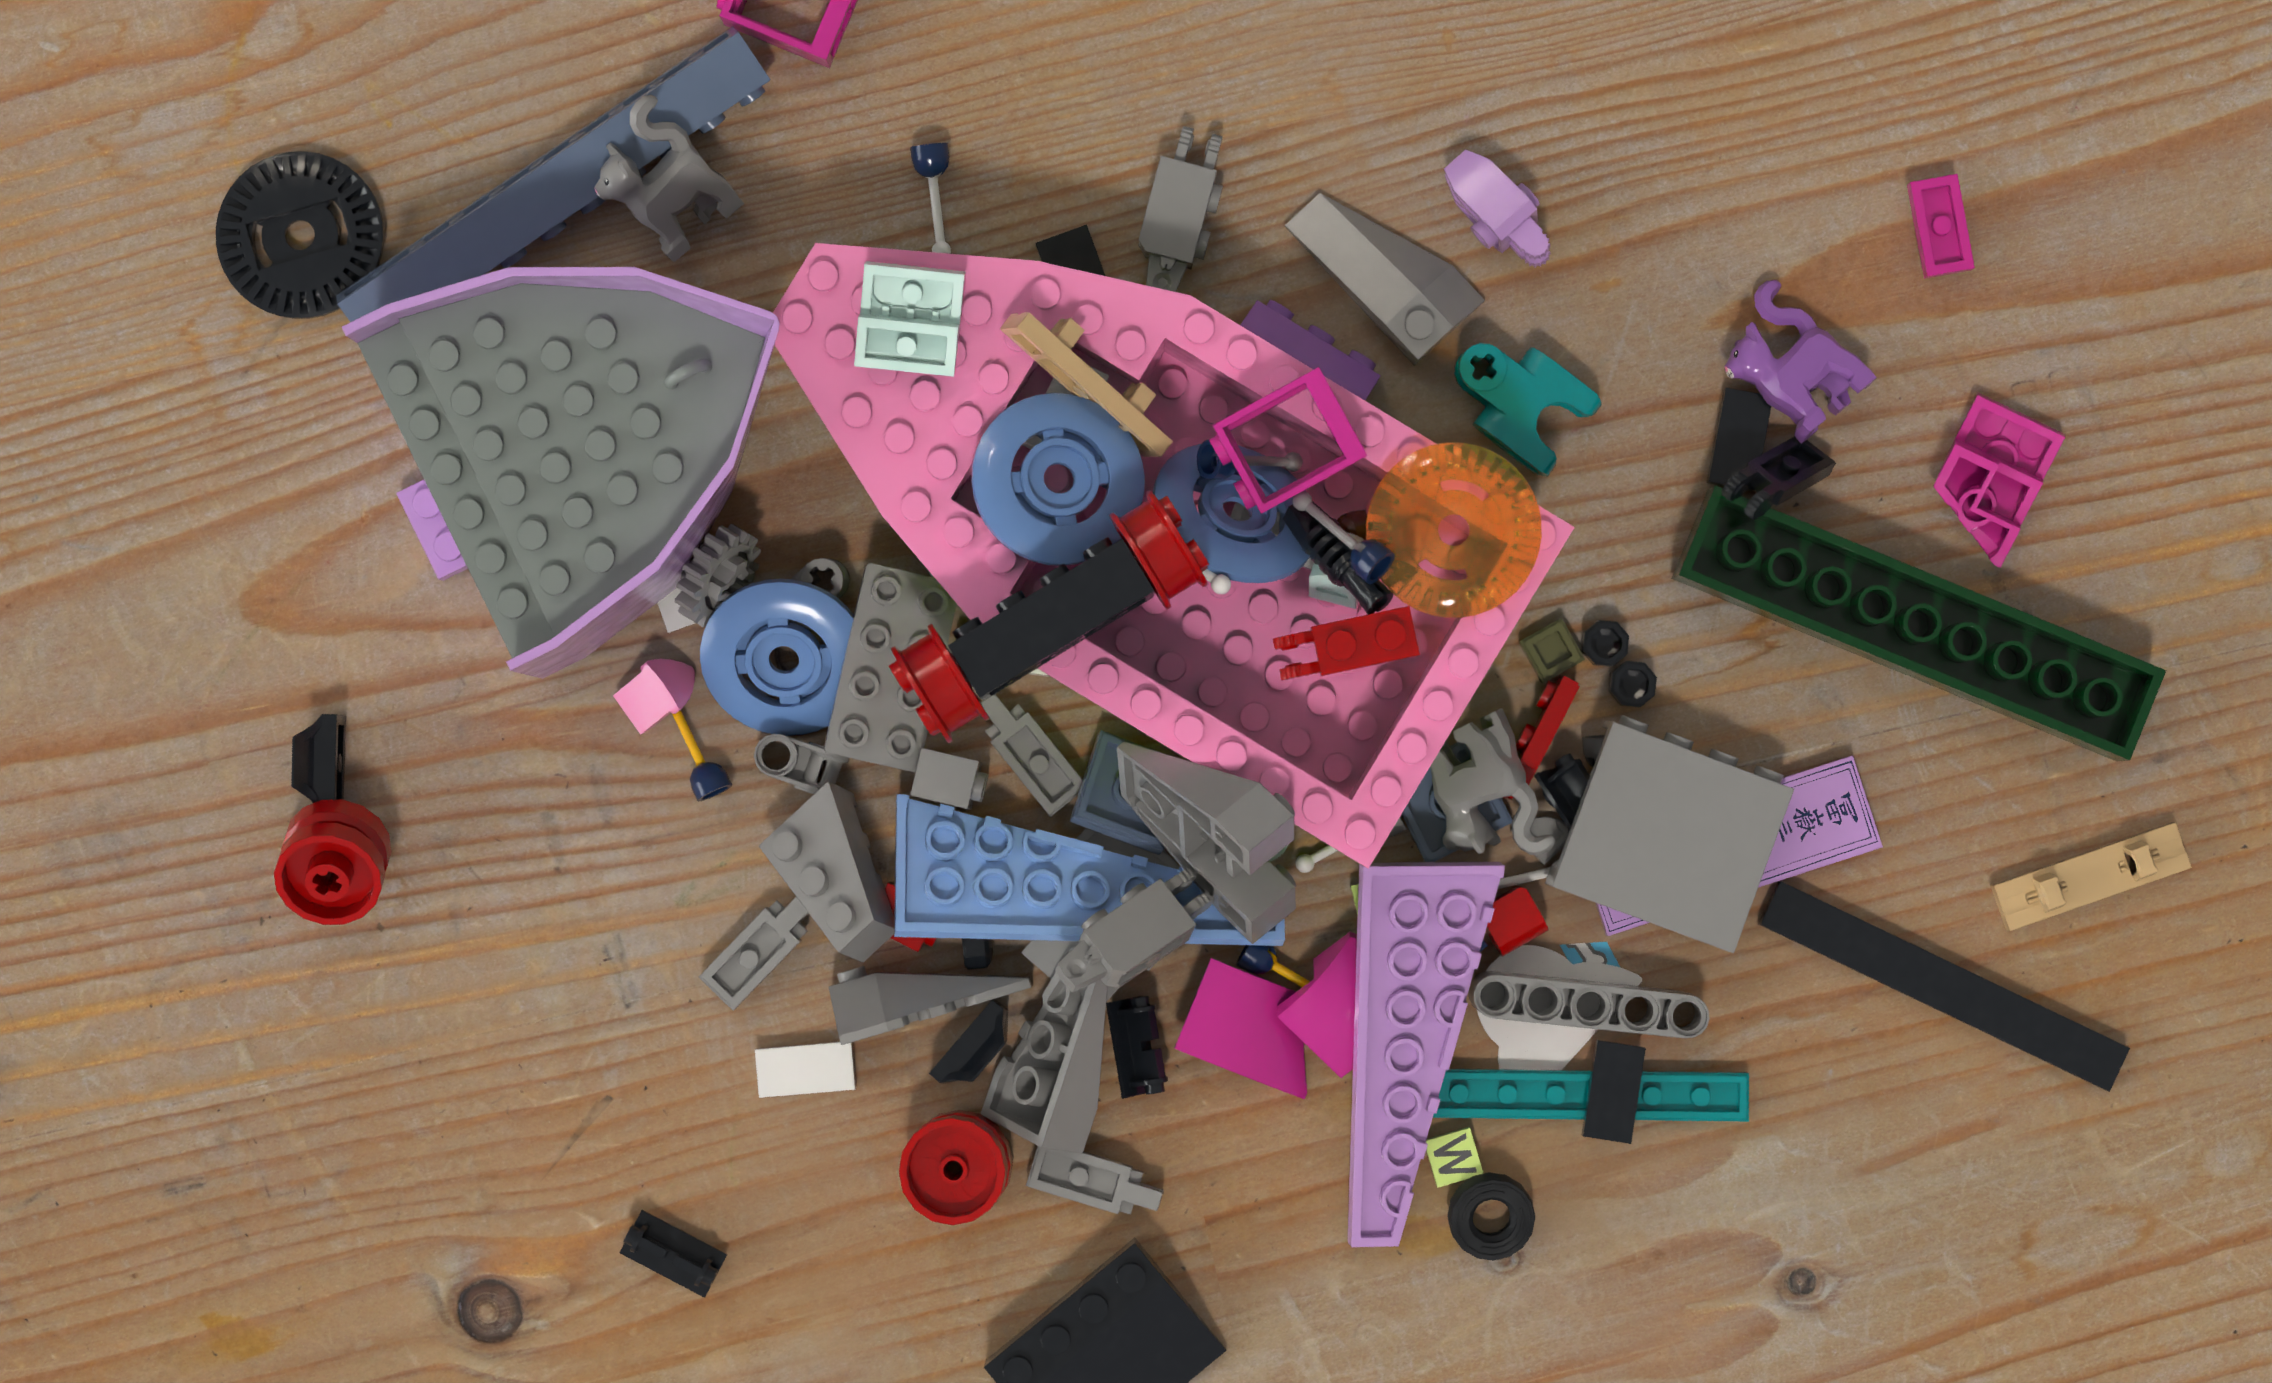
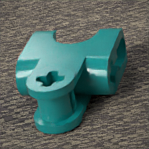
(1517, 396)

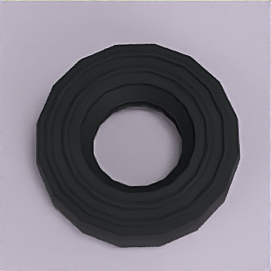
(1497, 1244)

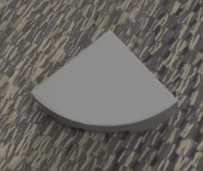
(1549, 826)

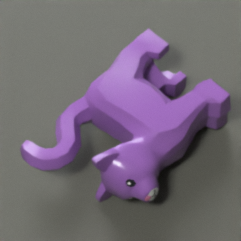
(1809, 364)

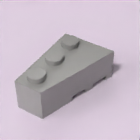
(832, 872)

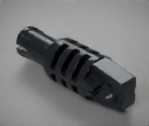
(1334, 559)

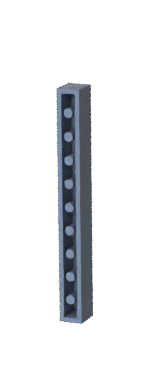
(562, 180)

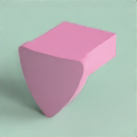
(656, 692)

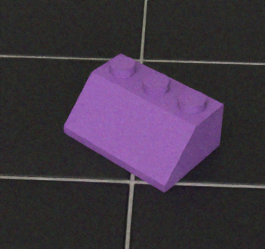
(1312, 348)

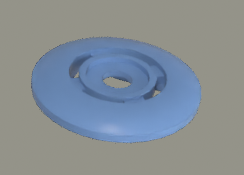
(1021, 506)
(1235, 548)
(745, 633)

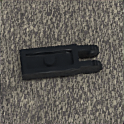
(1779, 475)

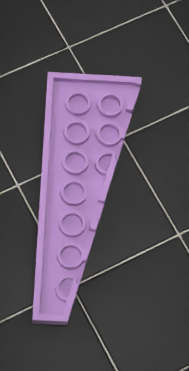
(1413, 974)

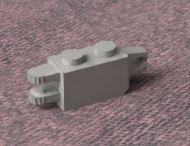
(1177, 211)
(1134, 934)

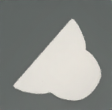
(1537, 1044)

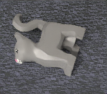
(669, 186)
(1488, 775)

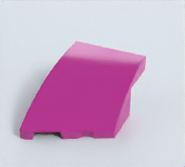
(1996, 472)
(1325, 1006)
(1239, 1030)

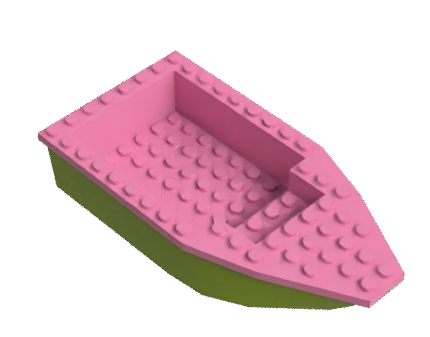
(1207, 668)

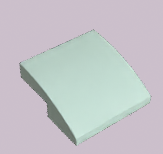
(909, 318)

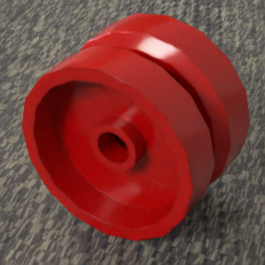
(332, 862)
(980, 1151)

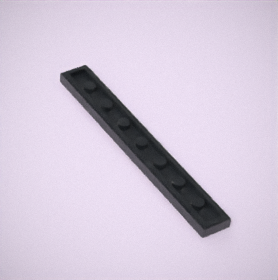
(1944, 986)

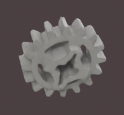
(716, 571)

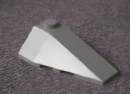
(1394, 282)
(890, 1000)
(1053, 1076)

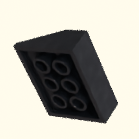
(1112, 1328)

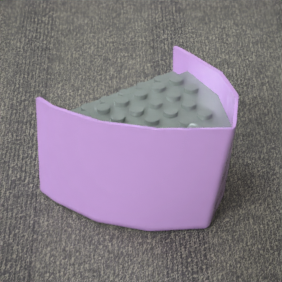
(568, 438)

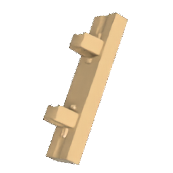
(1054, 353)
(2090, 876)

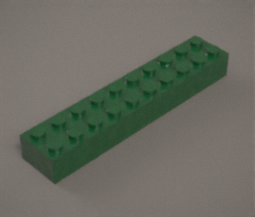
(1920, 625)

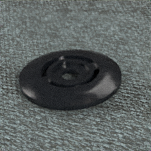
(292, 190)

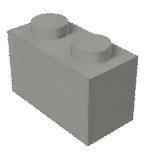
(949, 779)

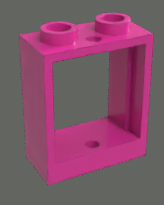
(824, 44)
(1334, 417)

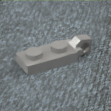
(1032, 755)
(756, 952)
(1092, 1181)

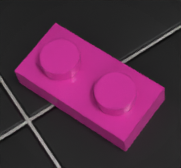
(1940, 226)

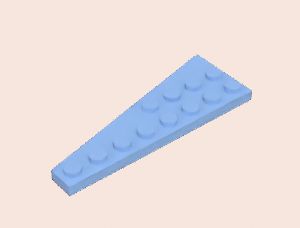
(1011, 883)

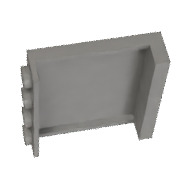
(1672, 834)

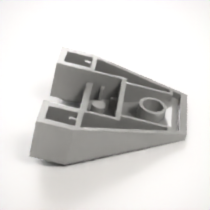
(1219, 830)

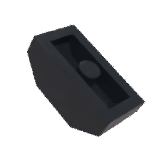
(320, 759)
(975, 1046)

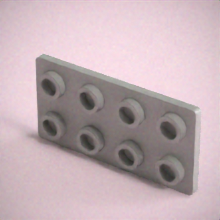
(870, 710)

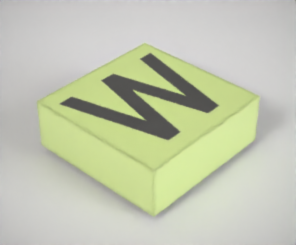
(1453, 1157)

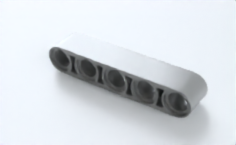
(1609, 1015)

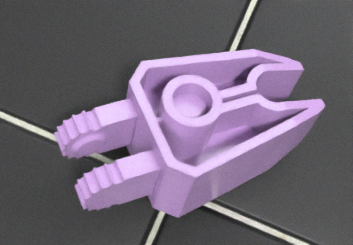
(1498, 208)

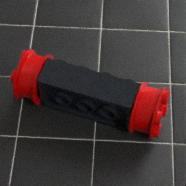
(1052, 619)

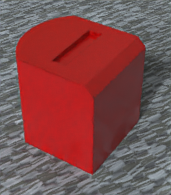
(1515, 920)

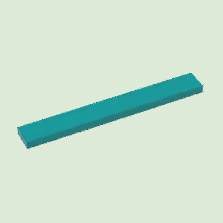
(1565, 1092)

